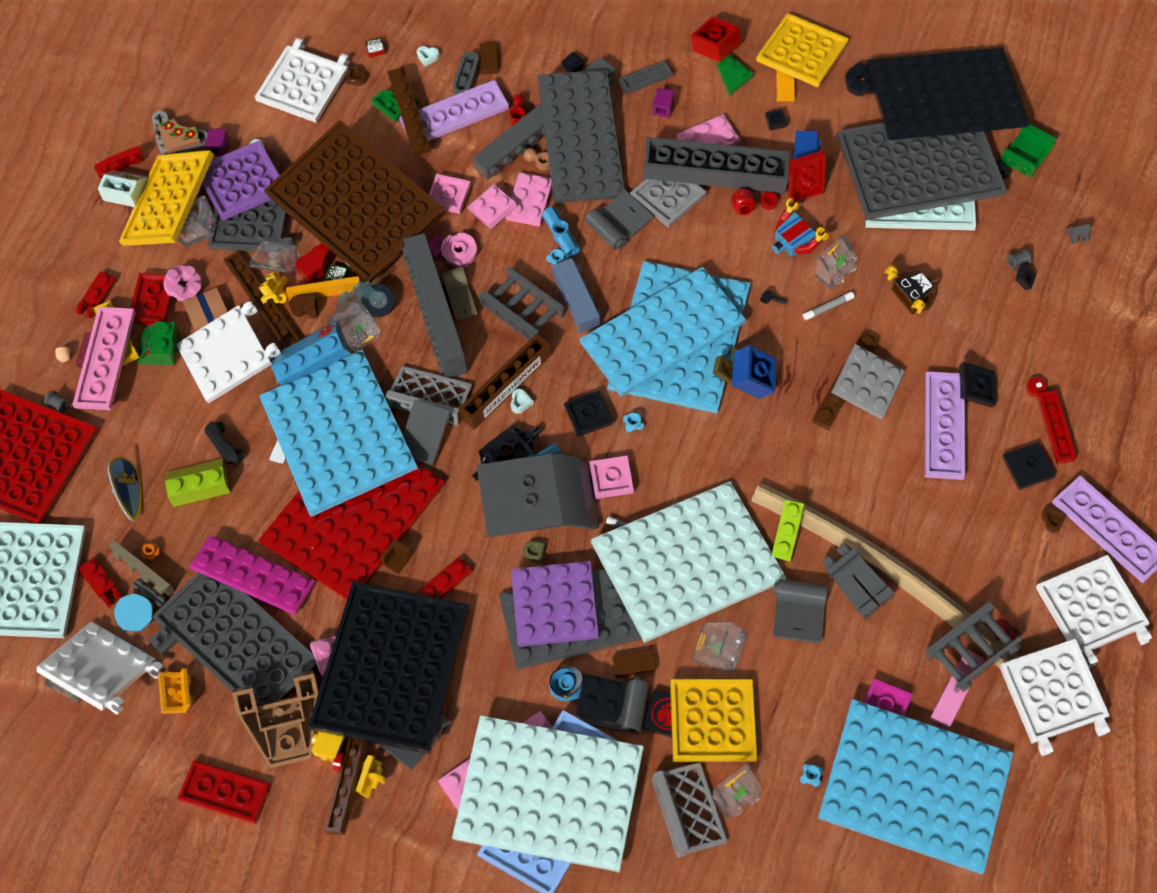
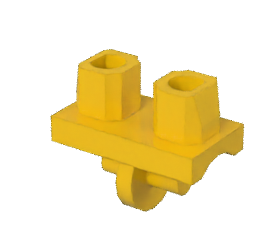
(274, 288)
(370, 777)

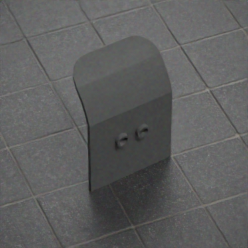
(537, 494)

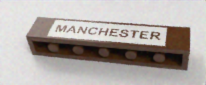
(505, 381)

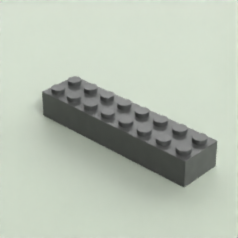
(716, 165)
(434, 306)

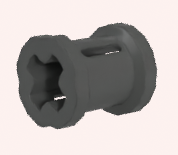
(1018, 259)
(56, 401)

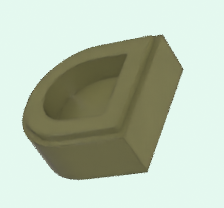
(534, 551)

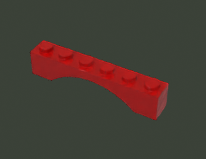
(314, 263)

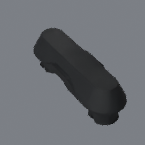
(214, 433)

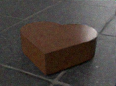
(355, 76)
(1053, 518)

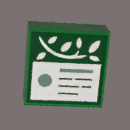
(336, 272)

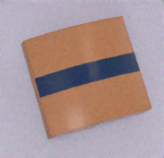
(205, 308)

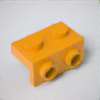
(175, 691)

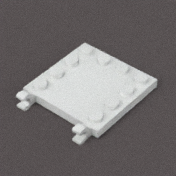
(302, 82)
(226, 352)
(1094, 607)
(98, 666)
(1054, 693)

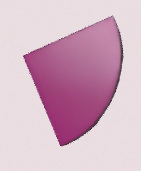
(435, 246)

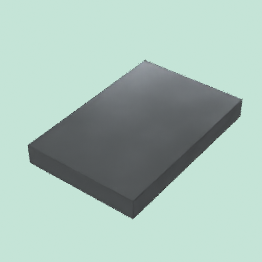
(425, 431)

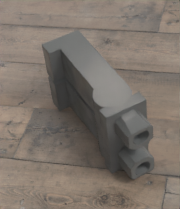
(852, 566)

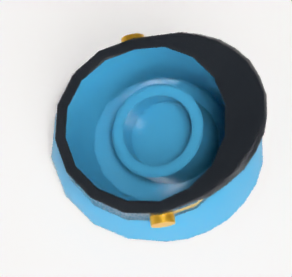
(566, 683)

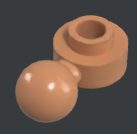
(540, 159)

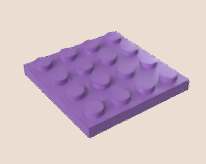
(239, 180)
(554, 604)

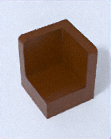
(396, 556)

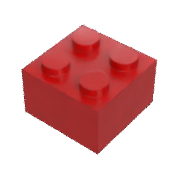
(716, 38)

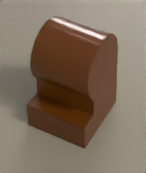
(304, 305)

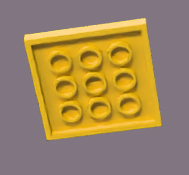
(802, 50)
(713, 720)

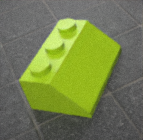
(197, 482)

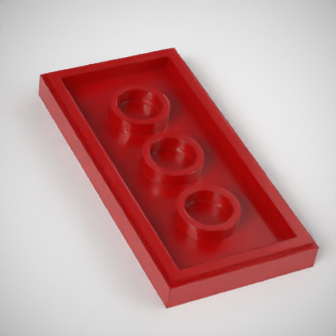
(224, 792)

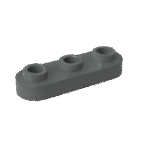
(466, 69)

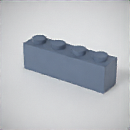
(576, 295)

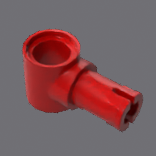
(518, 110)

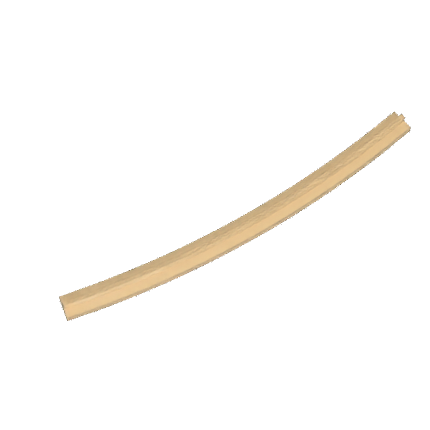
(883, 563)

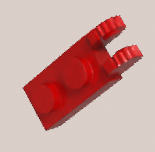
(119, 161)
(96, 293)
(99, 580)

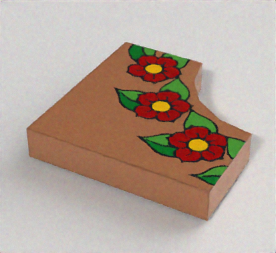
(177, 137)

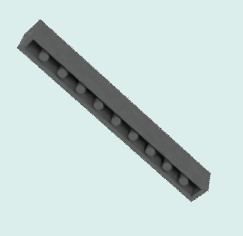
(521, 135)

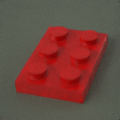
(806, 176)
(150, 299)

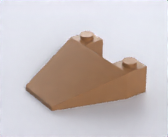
(282, 724)

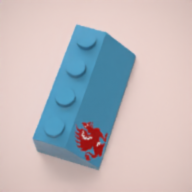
(310, 354)

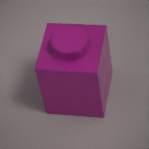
(663, 103)
(217, 142)

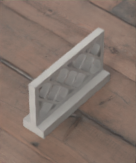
(405, 401)
(671, 814)

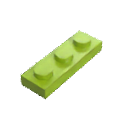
(788, 530)

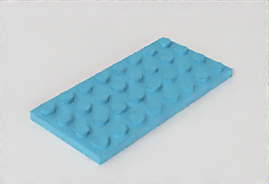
(662, 331)

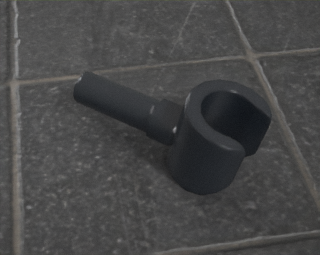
(768, 295)

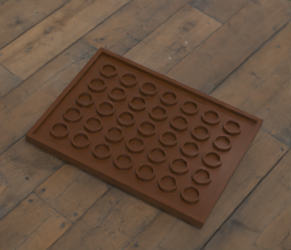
(354, 201)

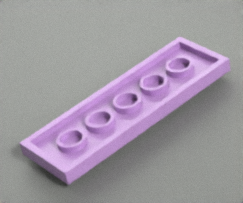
(462, 110)
(944, 426)
(1109, 528)

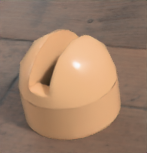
(63, 354)

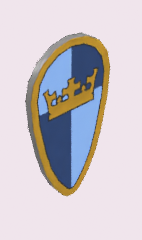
(126, 485)

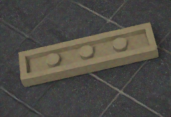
(145, 572)

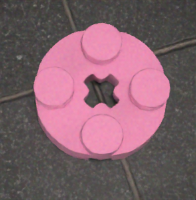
(463, 258)
(184, 273)

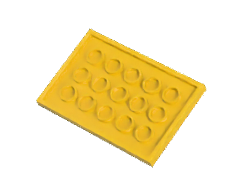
(166, 198)

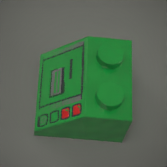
(159, 344)

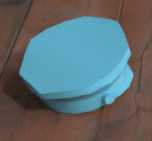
(133, 612)

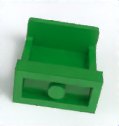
(1029, 150)

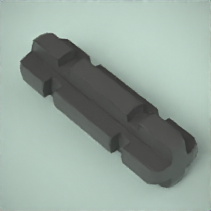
(149, 593)

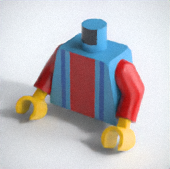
(795, 234)

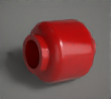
(743, 202)

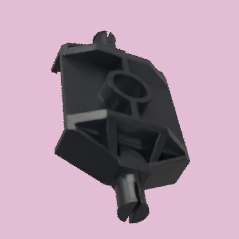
(518, 440)

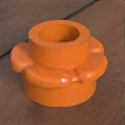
(153, 555)

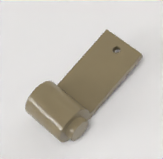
(458, 292)

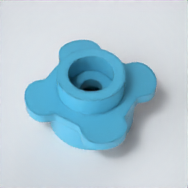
(557, 253)
(636, 417)
(811, 769)

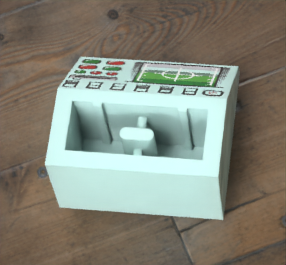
(121, 187)

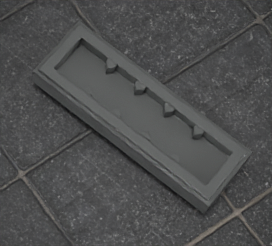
(645, 77)

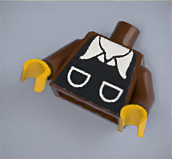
(913, 288)

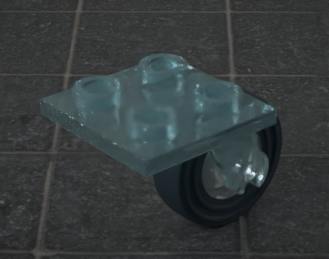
(376, 298)

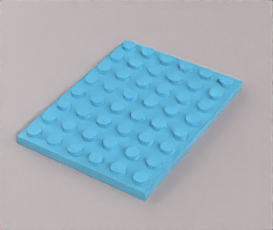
(691, 380)
(337, 433)
(916, 786)

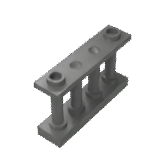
(517, 321)
(969, 627)

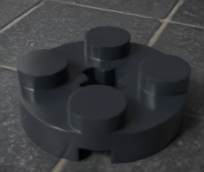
(852, 78)

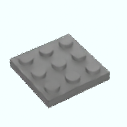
(667, 199)
(867, 381)

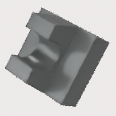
(1076, 231)
(162, 641)

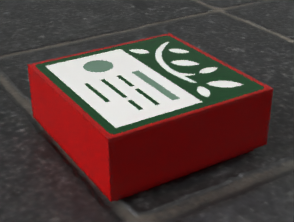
(375, 47)

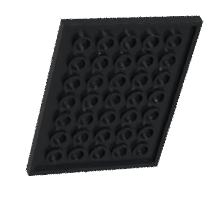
(946, 93)
(389, 668)

